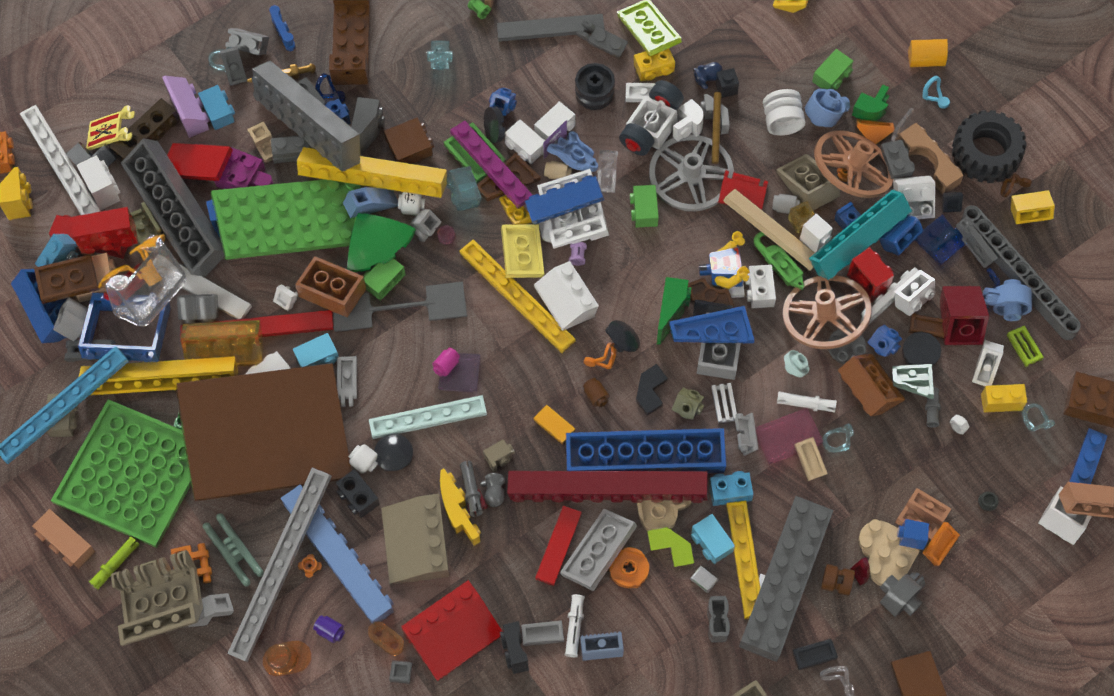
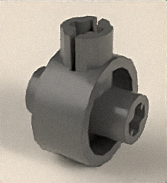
(902, 593)

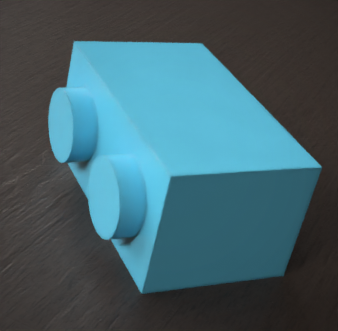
(316, 352)
(712, 539)

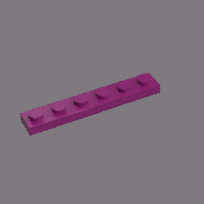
(491, 164)

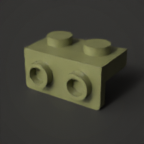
(145, 223)

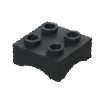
(515, 656)

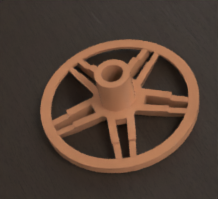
(855, 161)
(827, 310)

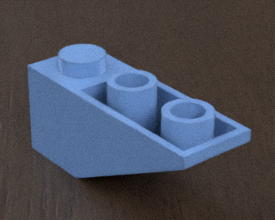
(369, 200)

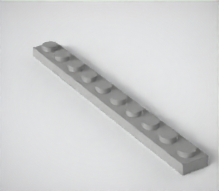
(279, 565)

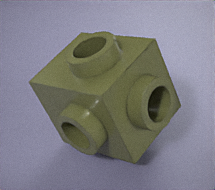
(688, 403)

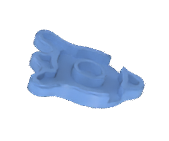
(574, 153)

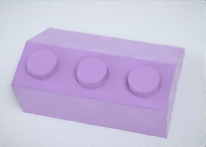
(187, 105)

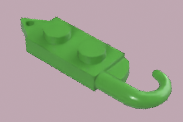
(780, 262)

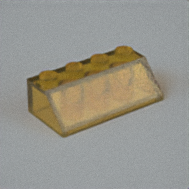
(224, 339)

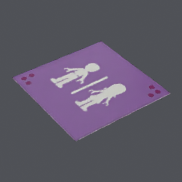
(561, 131)

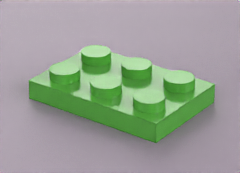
(465, 159)

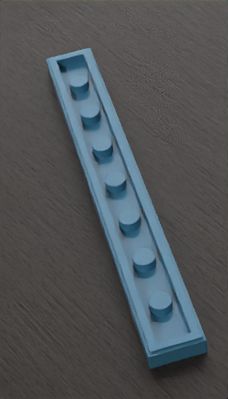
(62, 404)

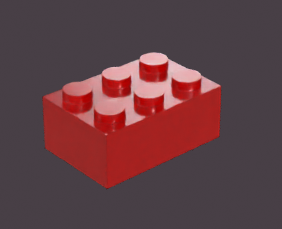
(104, 230)

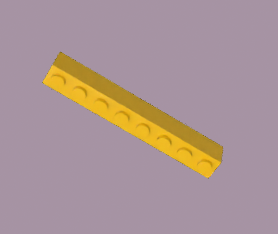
(376, 173)
(164, 374)

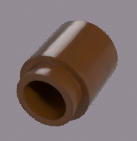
(596, 392)

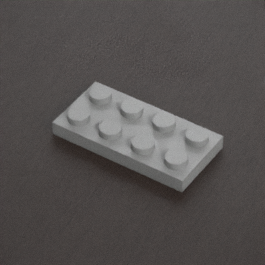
(598, 549)

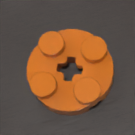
(639, 563)

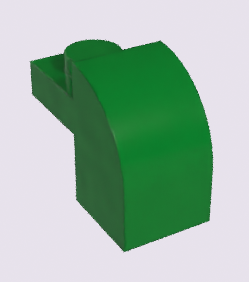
(872, 108)

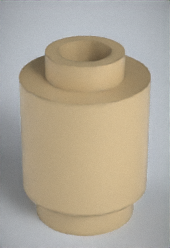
(556, 170)

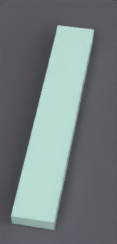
(427, 417)

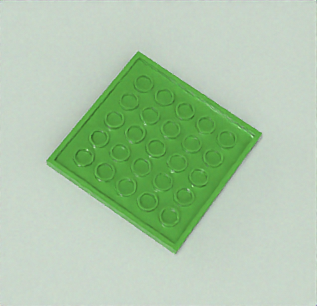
(128, 474)

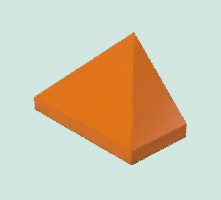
(874, 130)

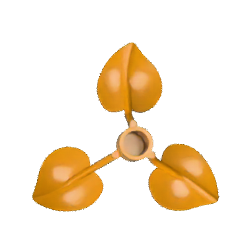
(151, 242)

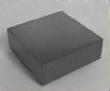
(401, 671)

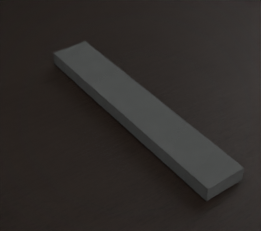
(546, 27)

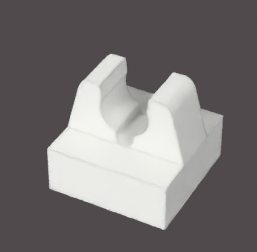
(285, 297)

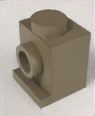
(498, 454)

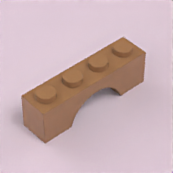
(946, 174)

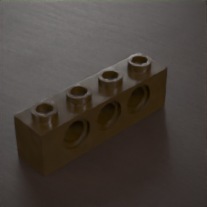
(147, 124)

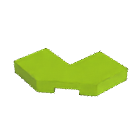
(666, 538)

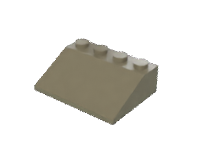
(415, 540)

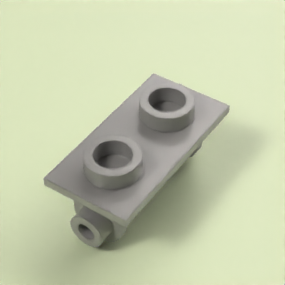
(747, 437)

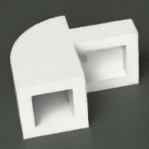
(690, 120)

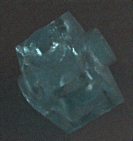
(440, 55)

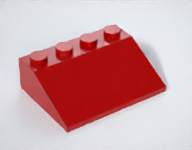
(452, 630)

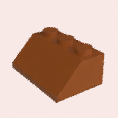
(870, 384)

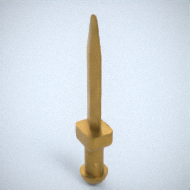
(294, 70)

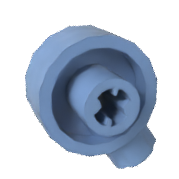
(826, 107)
(1009, 299)

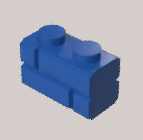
(901, 235)

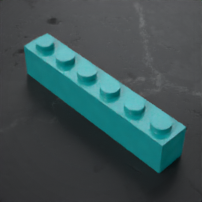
(860, 234)

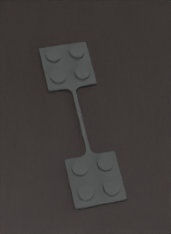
(442, 301)

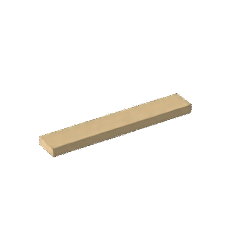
(770, 228)

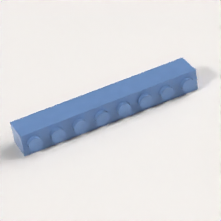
(344, 562)

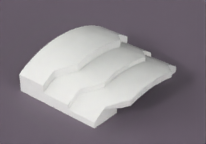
(576, 225)

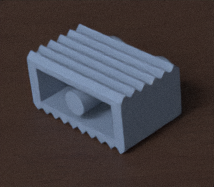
(601, 646)

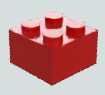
(871, 273)

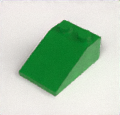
(675, 298)

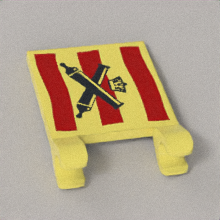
(108, 129)

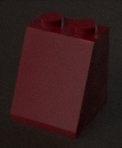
(963, 315)

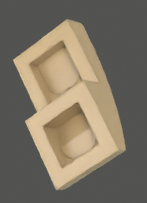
(262, 139)

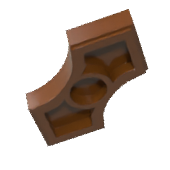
(703, 291)

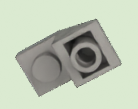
(707, 107)
(214, 606)

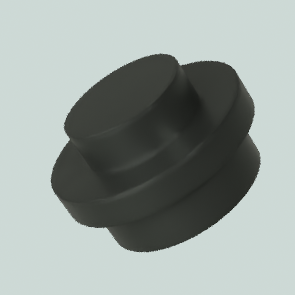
(988, 501)

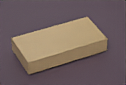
(810, 459)

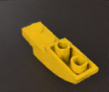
(453, 503)

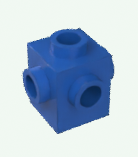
(497, 100)
(339, 109)
(885, 341)

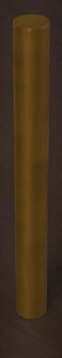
(716, 128)

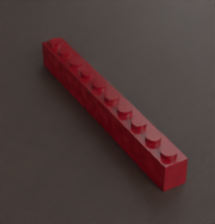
(608, 485)

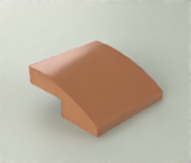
(924, 509)

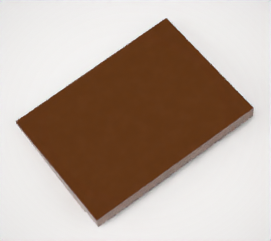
(262, 430)

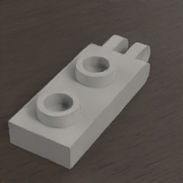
(347, 379)

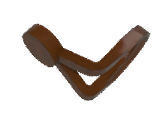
(1025, 182)

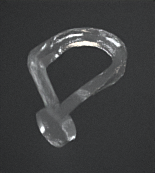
(849, 691)

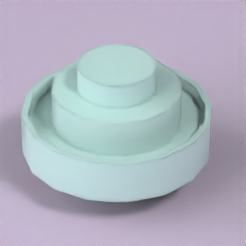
(796, 363)

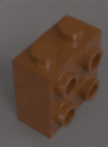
(409, 142)

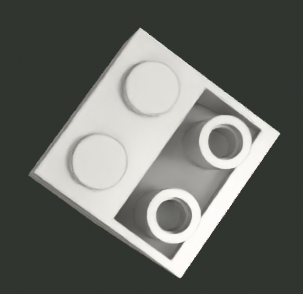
(919, 194)

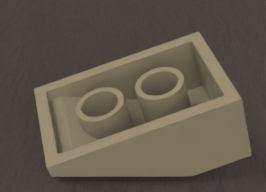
(808, 182)

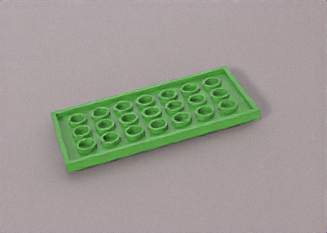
(283, 218)

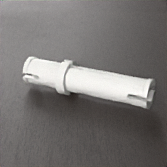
(807, 402)
(574, 625)

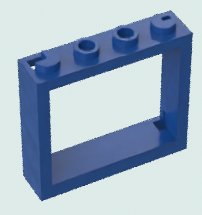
(132, 353)

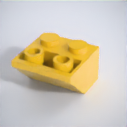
(15, 195)

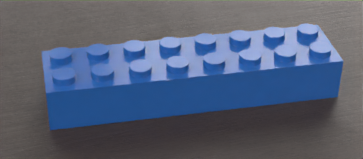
(647, 450)

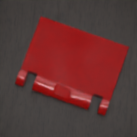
(744, 184)

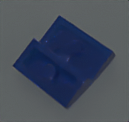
(940, 239)

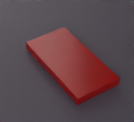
(199, 161)

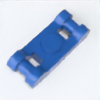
(282, 28)

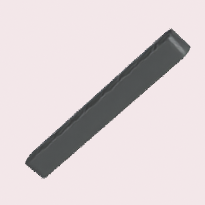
(1028, 277)

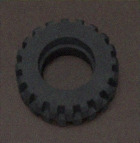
(991, 126)

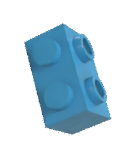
(730, 488)

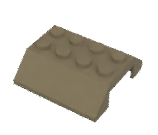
(159, 598)

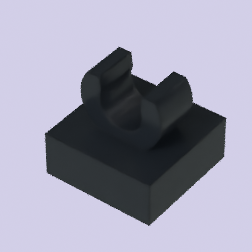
(952, 202)

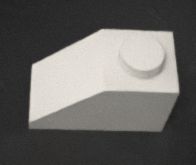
(988, 363)

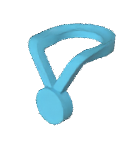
(943, 102)

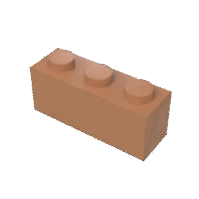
(1088, 499)
(63, 539)

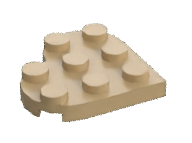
(659, 514)
(885, 554)

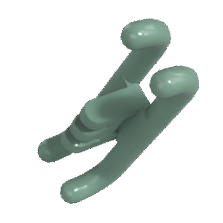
(233, 550)

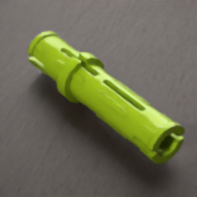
(113, 564)

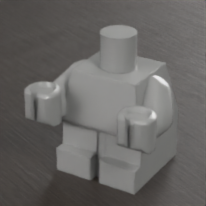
(425, 223)

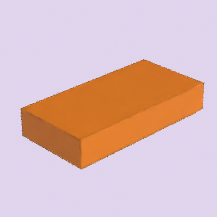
(941, 544)

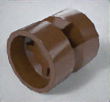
(830, 579)

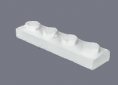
(884, 301)

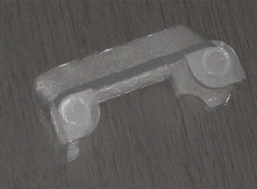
(148, 288)

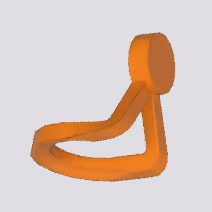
(592, 362)

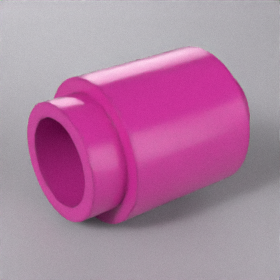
(446, 362)

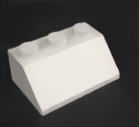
(566, 296)

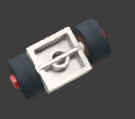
(652, 119)

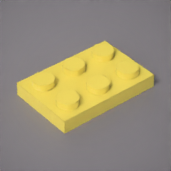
(522, 251)

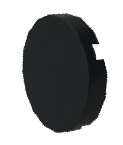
(493, 124)
(921, 349)

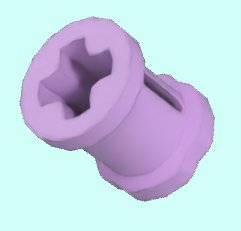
(577, 253)

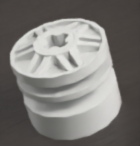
(784, 112)

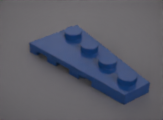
(715, 327)

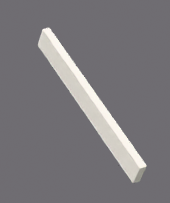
(59, 161)

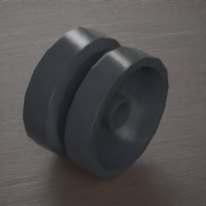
(594, 86)

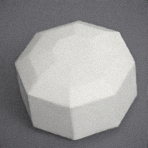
(959, 424)

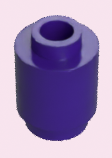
(329, 629)

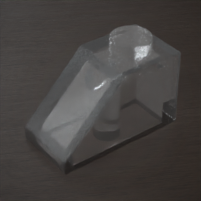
(607, 170)

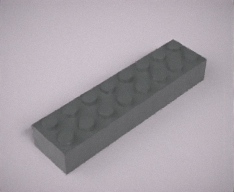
(306, 116)
(174, 207)
(786, 579)

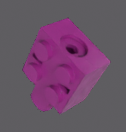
(243, 171)

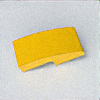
(516, 216)

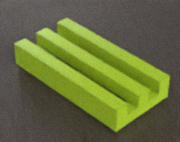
(1019, 350)

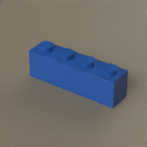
(564, 200)

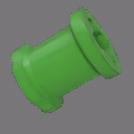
(479, 8)

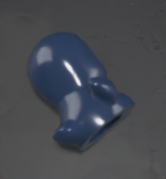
(706, 73)

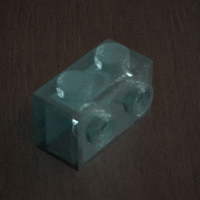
(463, 188)

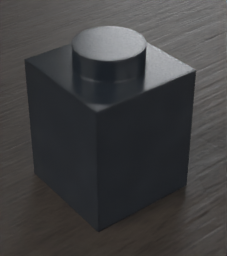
(727, 82)

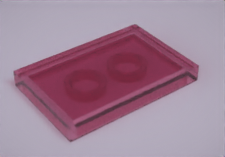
(780, 435)

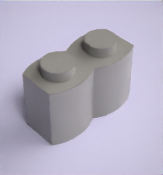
(71, 319)

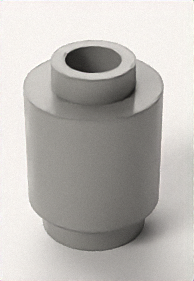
(783, 203)

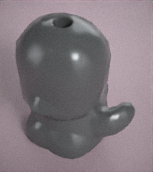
(495, 492)

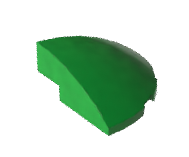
(376, 241)

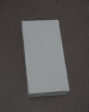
(542, 633)

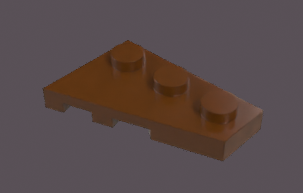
(519, 168)

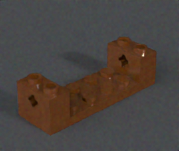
(350, 42)

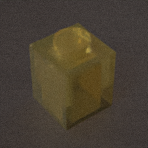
(800, 215)

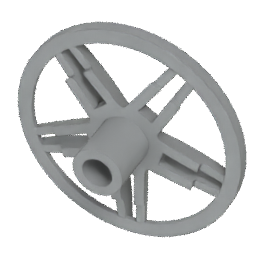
(689, 170)

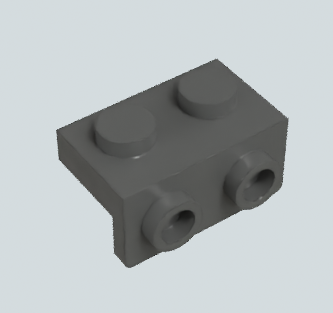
(897, 159)

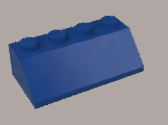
(40, 315)

